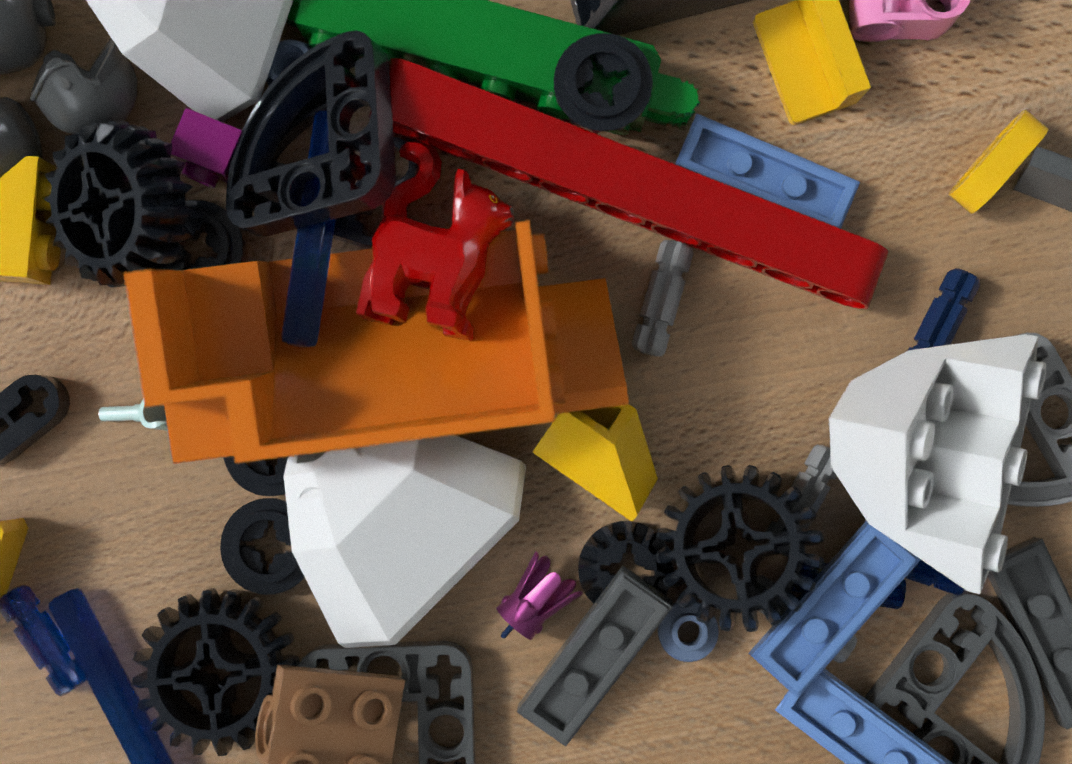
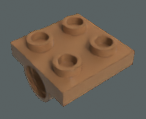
(329, 717)

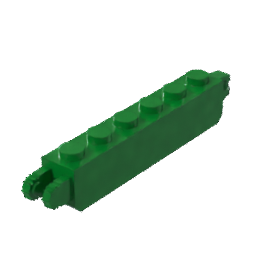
(488, 48)

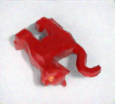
(431, 257)

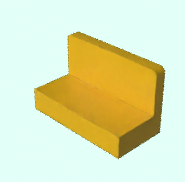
(811, 58)

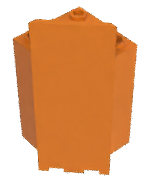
(236, 390)

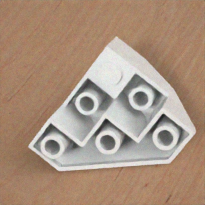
(200, 50)
(936, 449)
(395, 527)

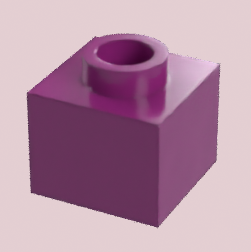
(204, 147)

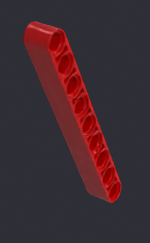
(633, 186)

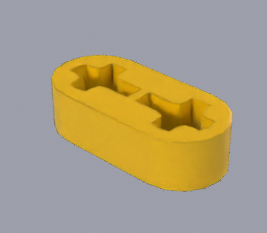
(998, 161)

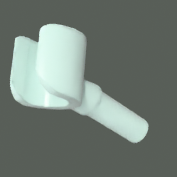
(150, 417)

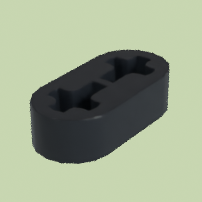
(33, 425)

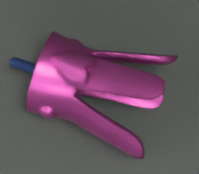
(535, 598)

